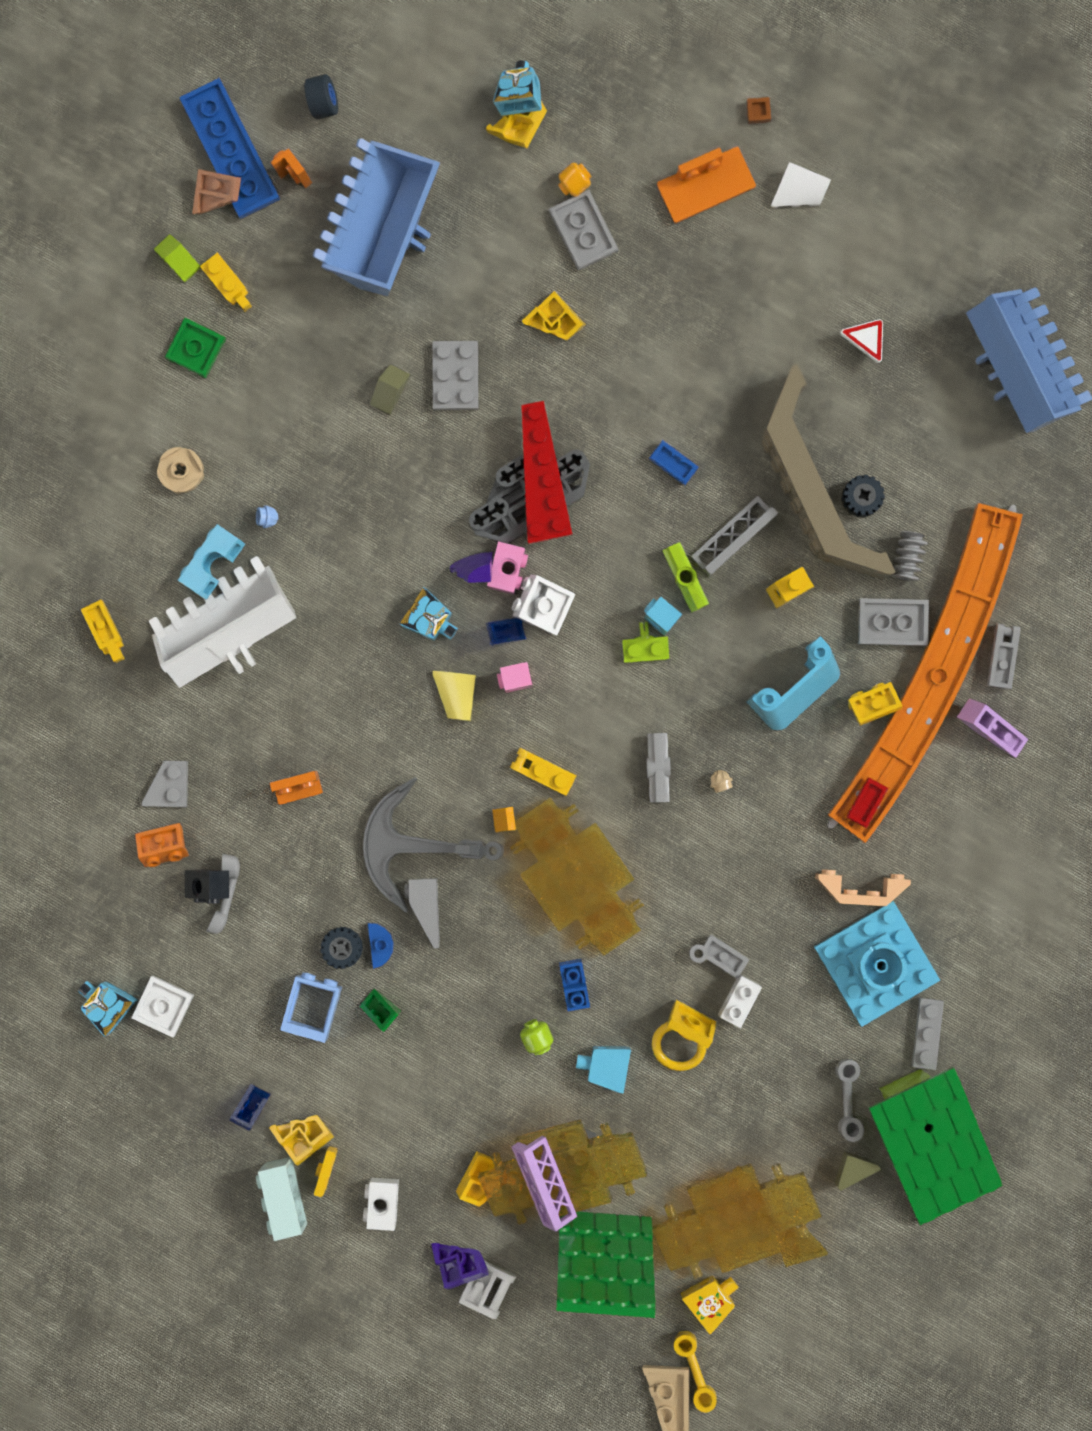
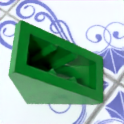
(380, 1009)

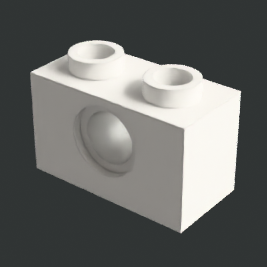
(739, 1001)
(388, 1191)

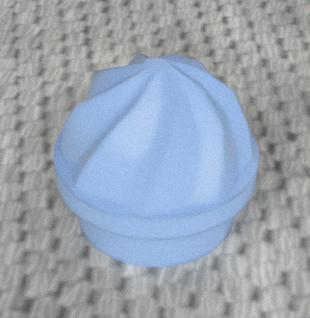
(266, 516)

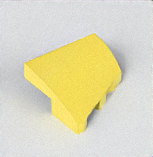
(456, 693)

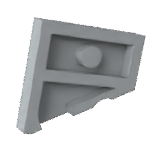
(169, 786)

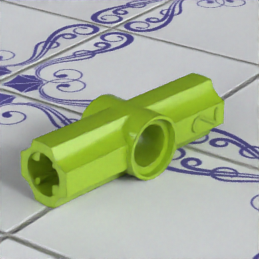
(679, 563)

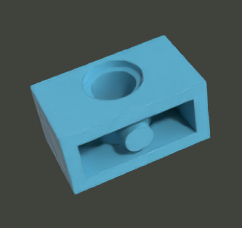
(661, 615)

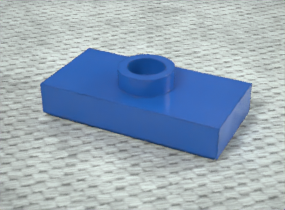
(673, 463)

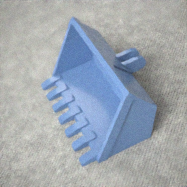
(378, 216)

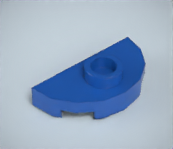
(381, 944)

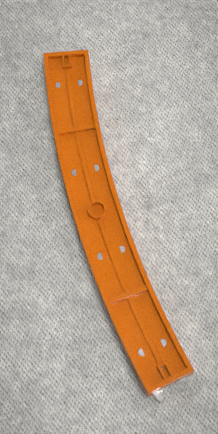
(941, 665)

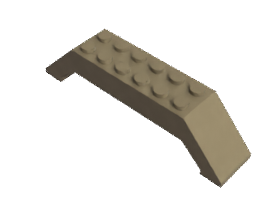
(807, 490)

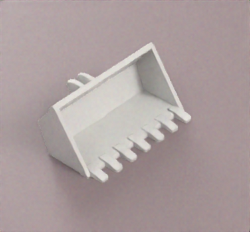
(222, 625)

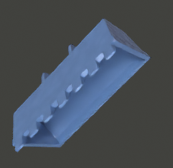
(1026, 359)

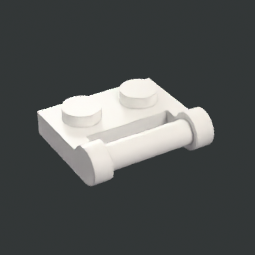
(478, 1290)

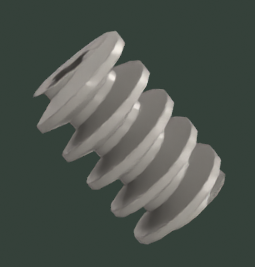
(909, 555)

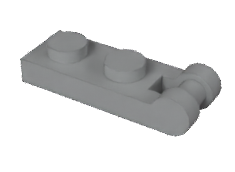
(1003, 657)

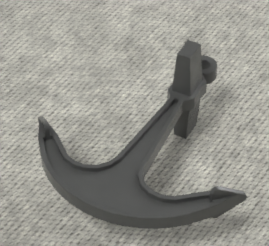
(384, 842)

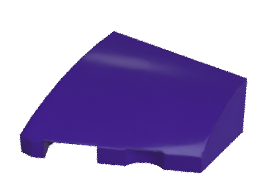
(474, 567)
(458, 1264)

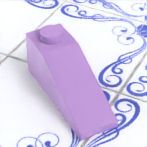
(992, 727)

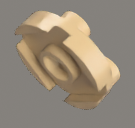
(183, 457)

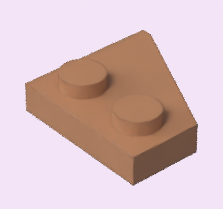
(214, 191)

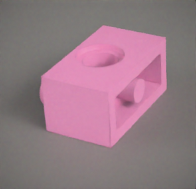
(506, 554)
(514, 677)

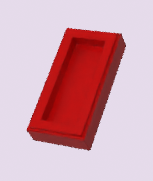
(867, 802)

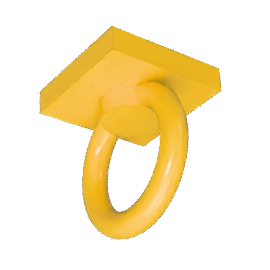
(691, 1026)

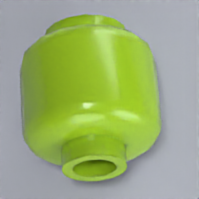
(536, 1037)

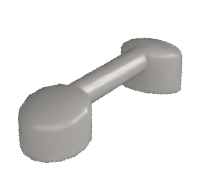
(220, 917)
(849, 1071)

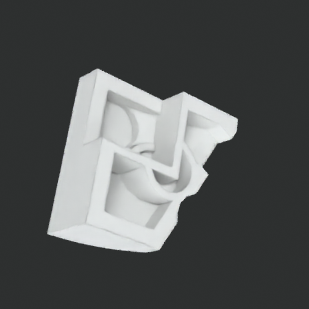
(800, 188)

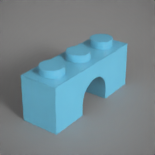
(217, 544)

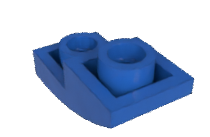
(574, 985)

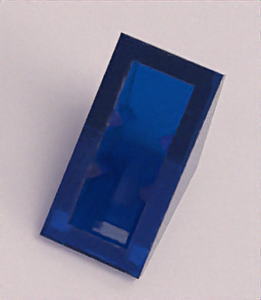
(505, 632)
(250, 1107)

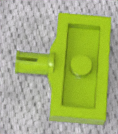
(645, 647)

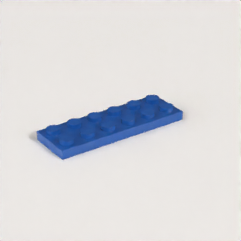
(229, 145)

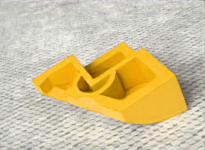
(555, 317)

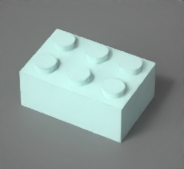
(281, 1199)

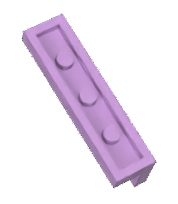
(537, 1184)

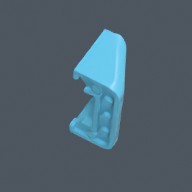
(781, 711)

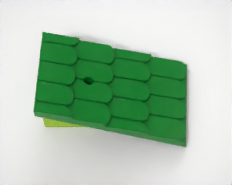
(934, 1143)
(606, 1265)

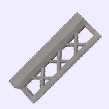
(742, 539)

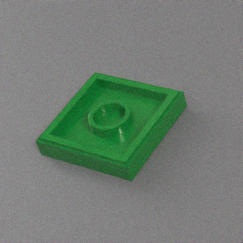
(195, 347)

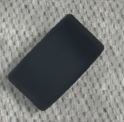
(321, 96)

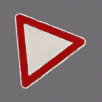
(867, 338)

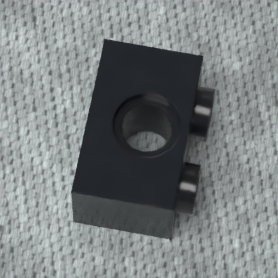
(207, 885)

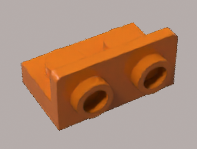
(286, 163)
(297, 787)
(161, 845)

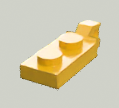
(226, 281)
(104, 629)

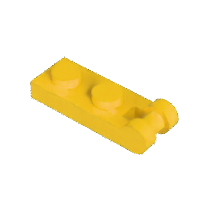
(544, 772)

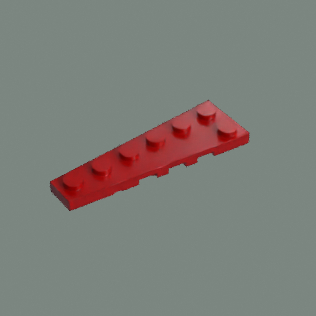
(544, 493)

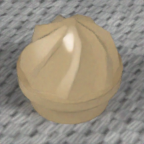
(721, 781)

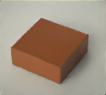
(758, 110)

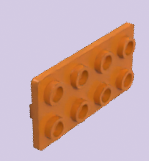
(705, 183)

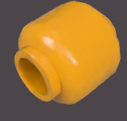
(574, 179)

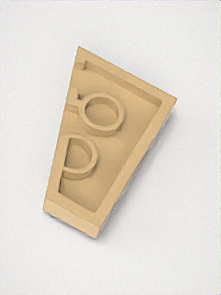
(670, 1394)

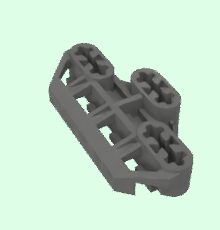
(513, 497)

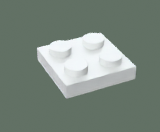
(162, 1006)

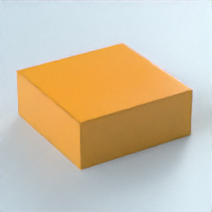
(504, 819)

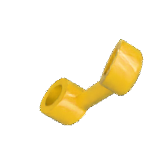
(704, 1395)

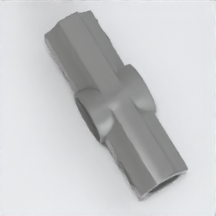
(658, 767)

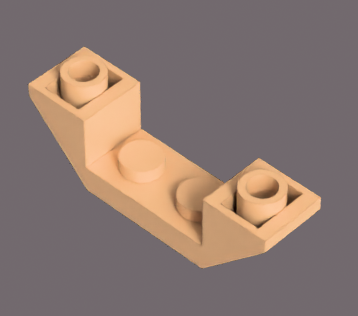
(891, 889)

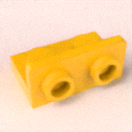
(874, 703)

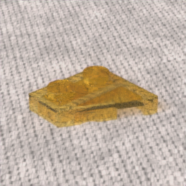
(800, 1250)

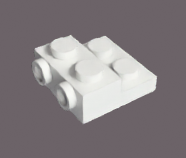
(542, 604)

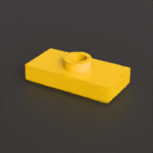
(324, 1171)

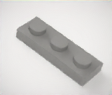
(927, 1033)

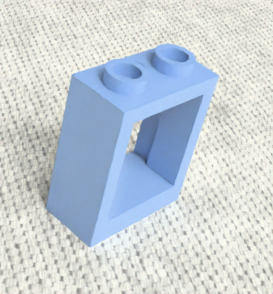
(306, 1030)

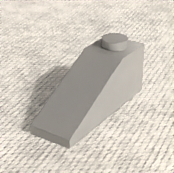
(424, 902)

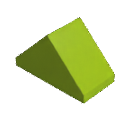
(177, 258)

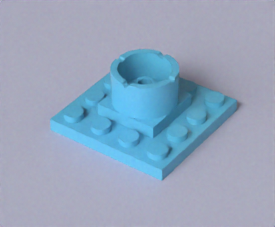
(853, 959)

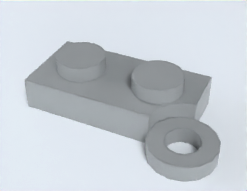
(720, 955)

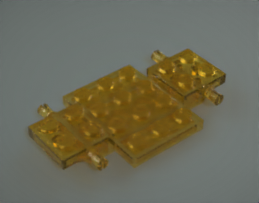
(577, 876)
(584, 1165)
(736, 1219)

